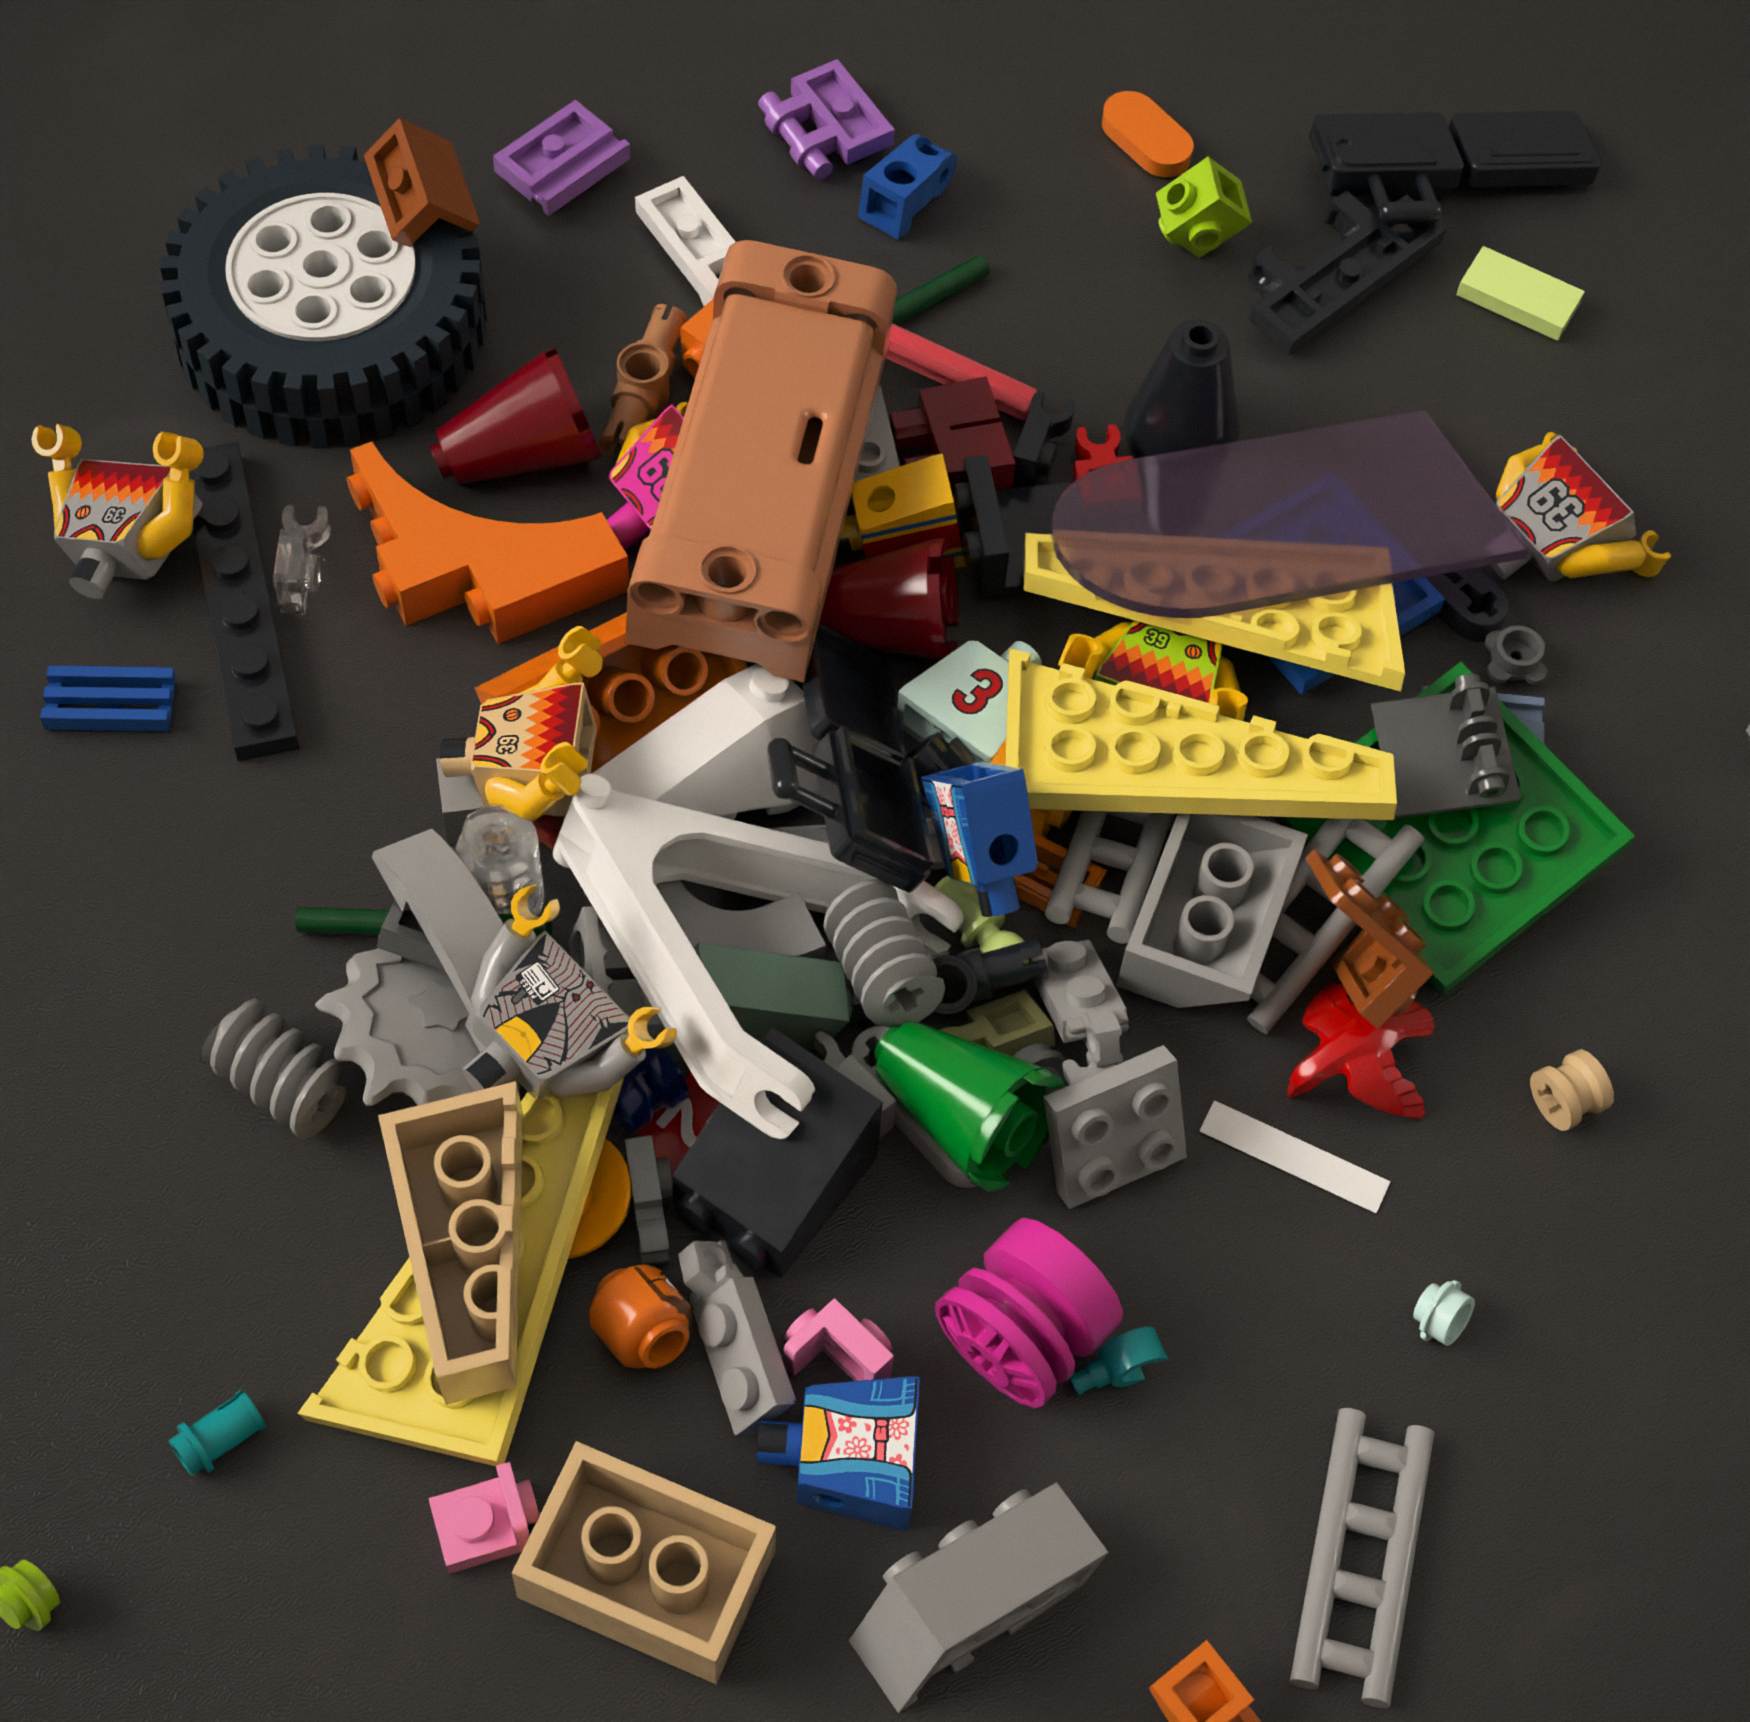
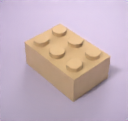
(645, 1562)

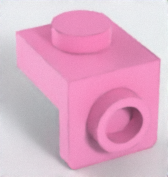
(853, 1345)

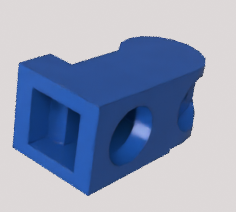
(905, 184)

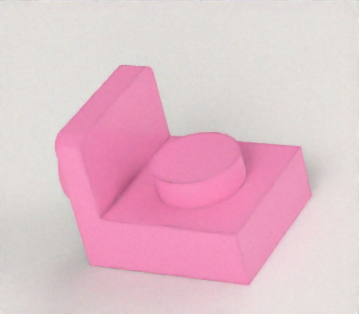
(484, 1520)

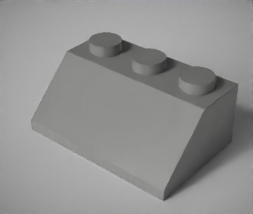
(1211, 910)

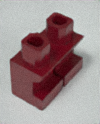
(959, 423)

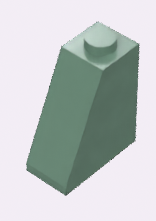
(777, 992)

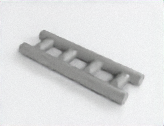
(1138, 862)
(1316, 949)
(1329, 1582)

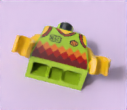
(1161, 661)

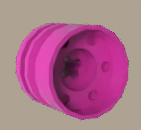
(1029, 1312)

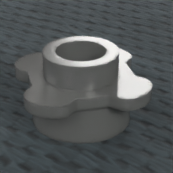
(1517, 642)

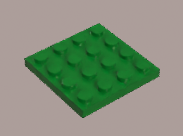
(1492, 867)

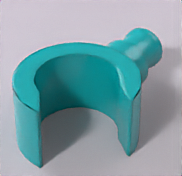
(1121, 1361)

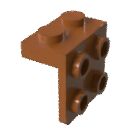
(1385, 959)

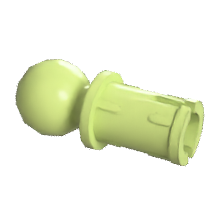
(977, 928)

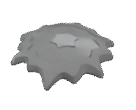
(402, 1028)

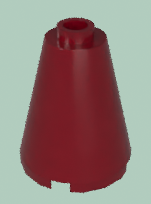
(518, 427)
(897, 601)

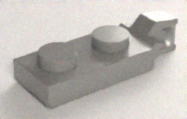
(1083, 999)
(736, 1337)

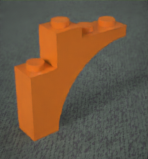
(504, 571)

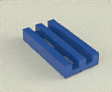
(111, 690)

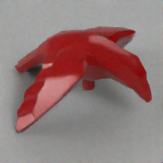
(1360, 1052)

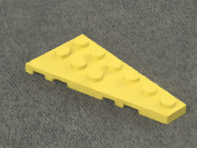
(1335, 633)
(1169, 753)
(388, 1373)

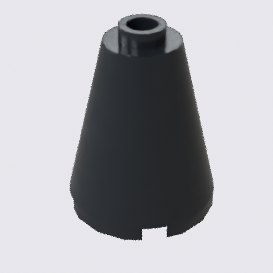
(1185, 395)

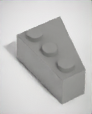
(974, 1590)

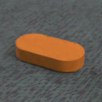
(1147, 134)

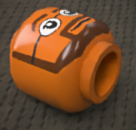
(641, 1317)

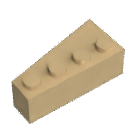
(461, 1219)

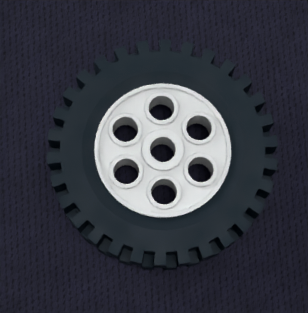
(309, 311)

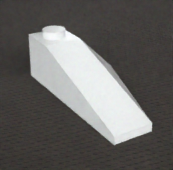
(716, 749)

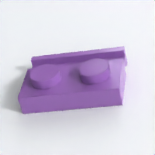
(561, 157)

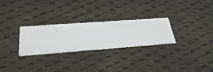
(1295, 1156)

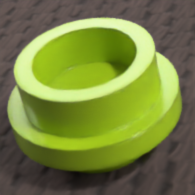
(26, 1596)

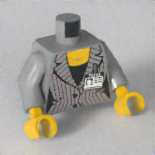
(549, 1017)

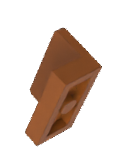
(418, 182)

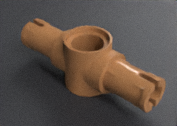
(643, 377)

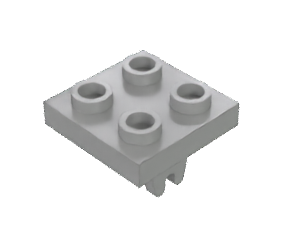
(1114, 1124)

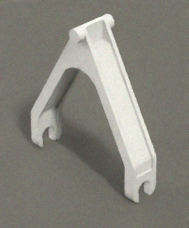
(632, 843)

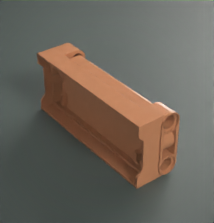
(765, 459)

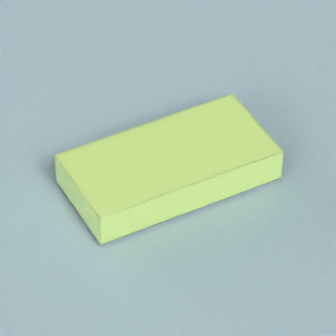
(1520, 293)

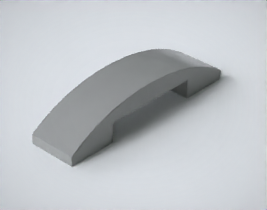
(447, 904)

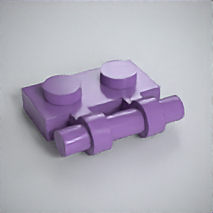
(838, 108)

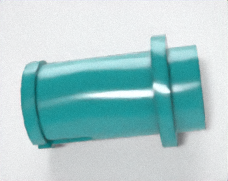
(216, 1433)

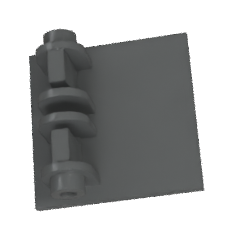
(1447, 750)

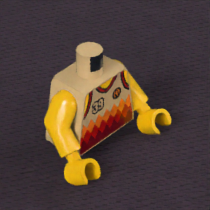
(534, 742)

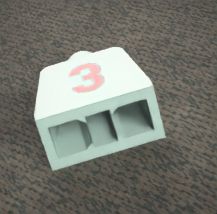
(962, 699)

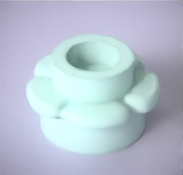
(1443, 1312)

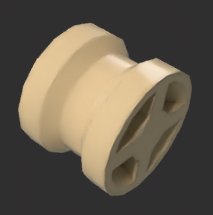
(1572, 1089)

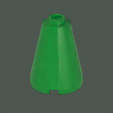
(968, 1098)

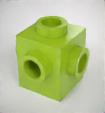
(1203, 208)

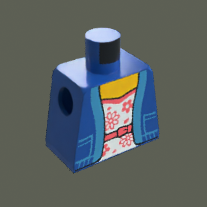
(984, 830)
(852, 1449)

